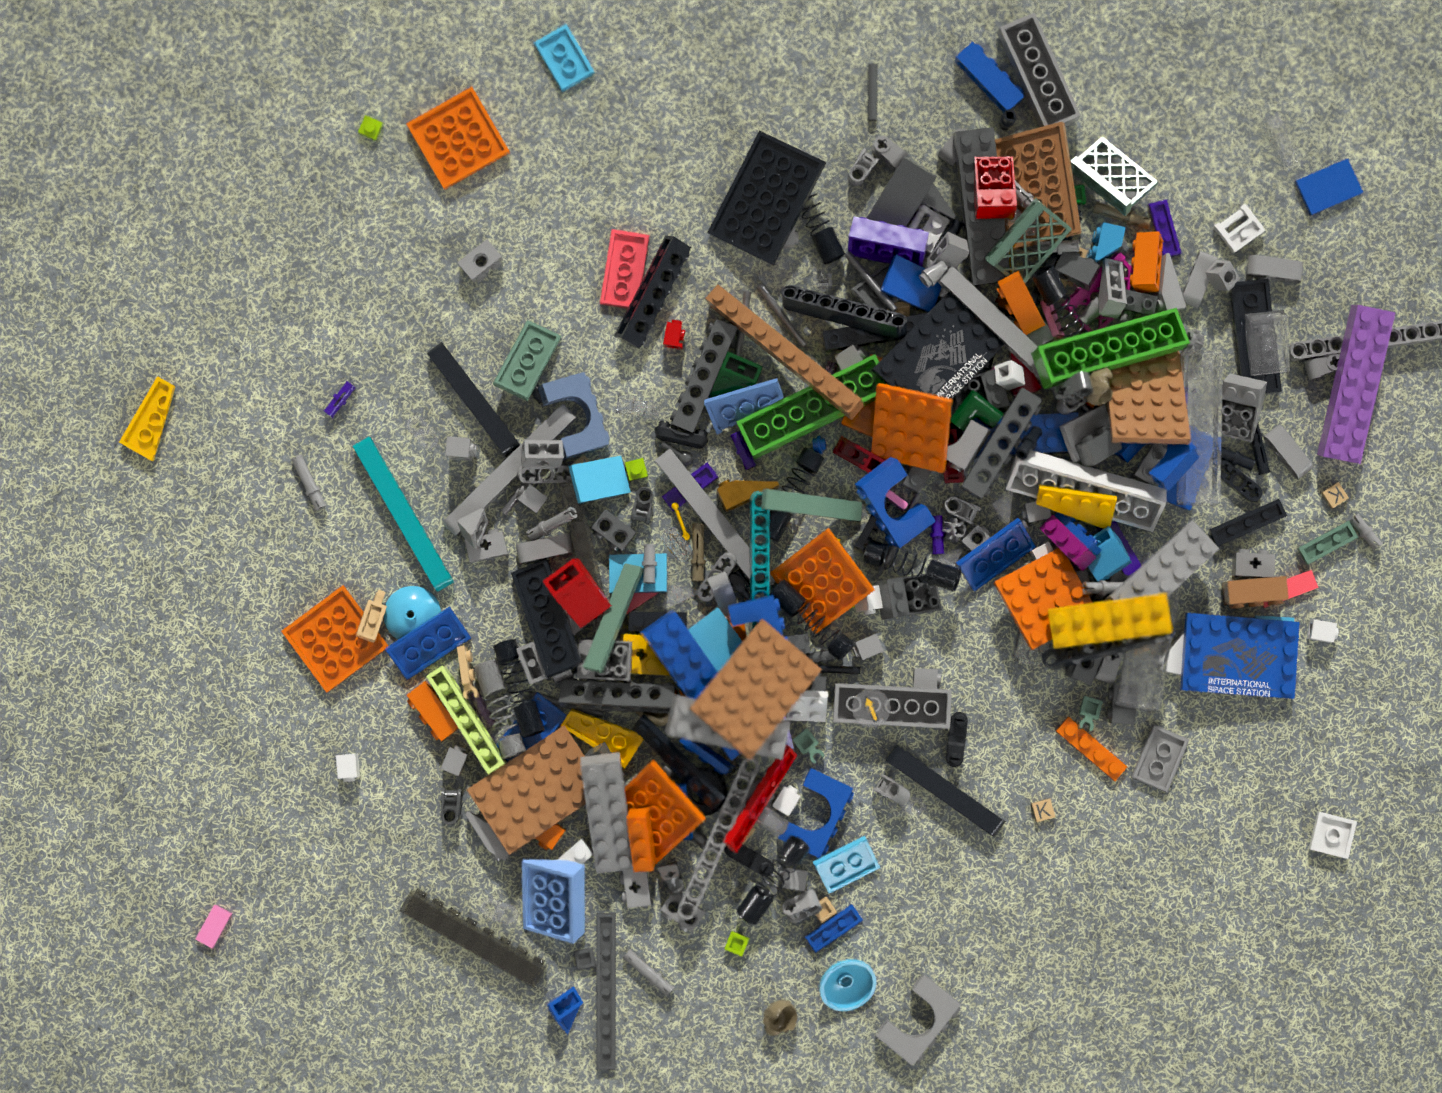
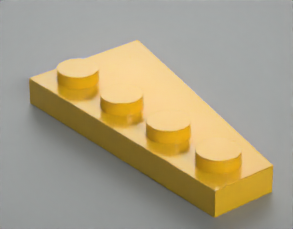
(148, 422)
(1079, 504)
(596, 731)

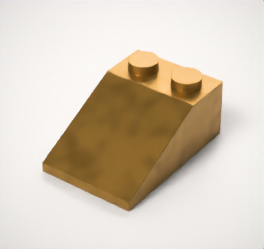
(738, 492)

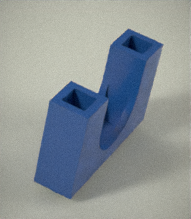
(1171, 467)
(873, 490)
(755, 610)
(837, 796)

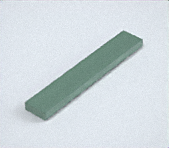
(811, 505)
(613, 618)

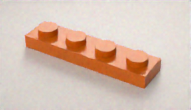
(1091, 749)

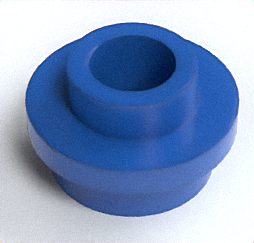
(819, 444)

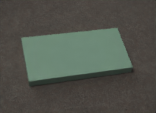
(527, 360)

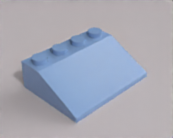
(554, 898)

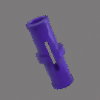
(330, 409)
(743, 450)
(937, 535)

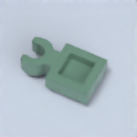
(1090, 710)
(806, 743)

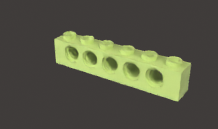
(466, 719)

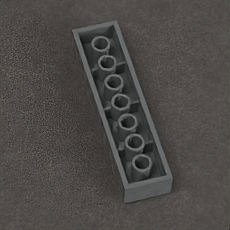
(979, 233)

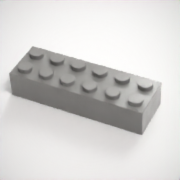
(1038, 72)
(1169, 565)
(908, 705)
(687, 725)
(607, 811)

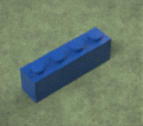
(989, 78)

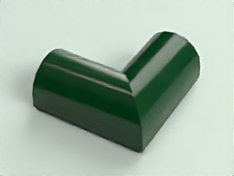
(973, 407)

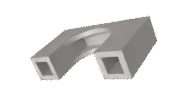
(966, 449)
(912, 1046)

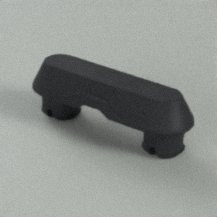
(665, 433)
(956, 739)
(750, 859)

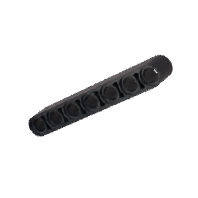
(844, 312)
(473, 399)
(1099, 650)
(945, 791)

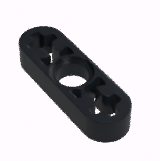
(1252, 485)

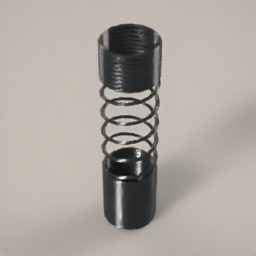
(824, 240)
(1051, 291)
(778, 520)
(937, 573)
(791, 601)
(527, 712)
(760, 899)

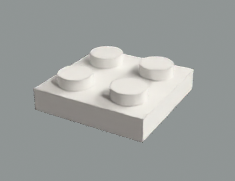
(810, 707)
(1332, 835)

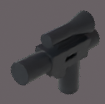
(737, 582)

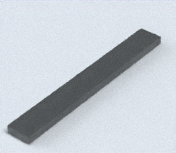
(605, 991)

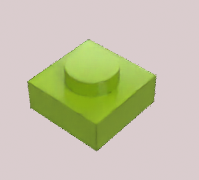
(370, 128)
(636, 469)
(736, 943)

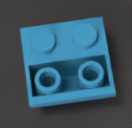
(1106, 240)
(1111, 558)

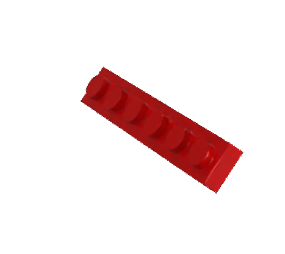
(759, 799)

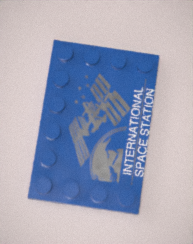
(1239, 655)

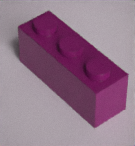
(1068, 543)

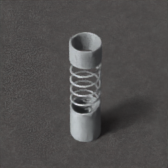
(491, 683)

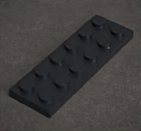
(1249, 298)
(546, 620)

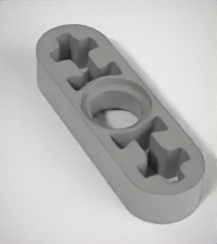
(531, 478)
(720, 562)

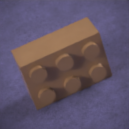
(1255, 592)

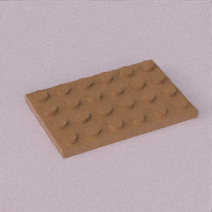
(1045, 171)
(1149, 402)
(755, 689)
(532, 790)

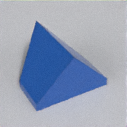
(565, 1008)

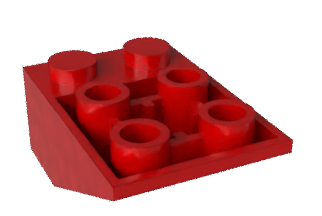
(994, 187)
(577, 592)

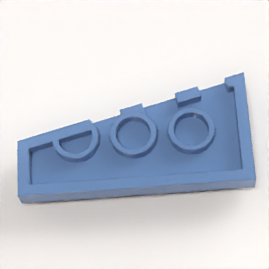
(733, 406)

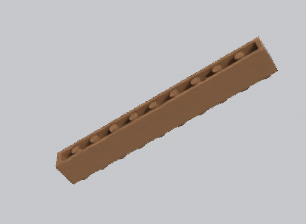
(785, 352)

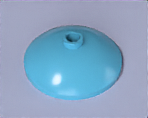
(408, 599)
(848, 992)

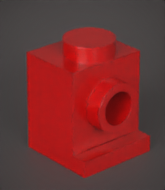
(674, 334)

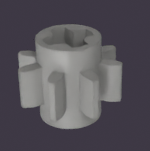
(1195, 339)
(954, 529)

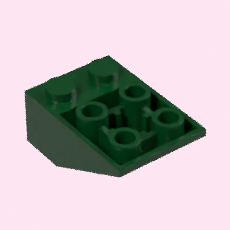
(735, 375)

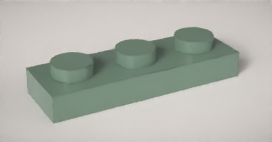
(1327, 542)

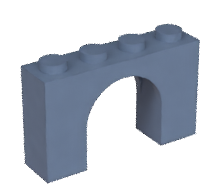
(577, 389)

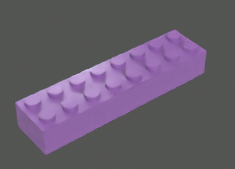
(1356, 383)

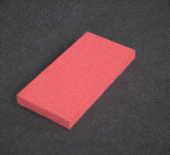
(624, 268)

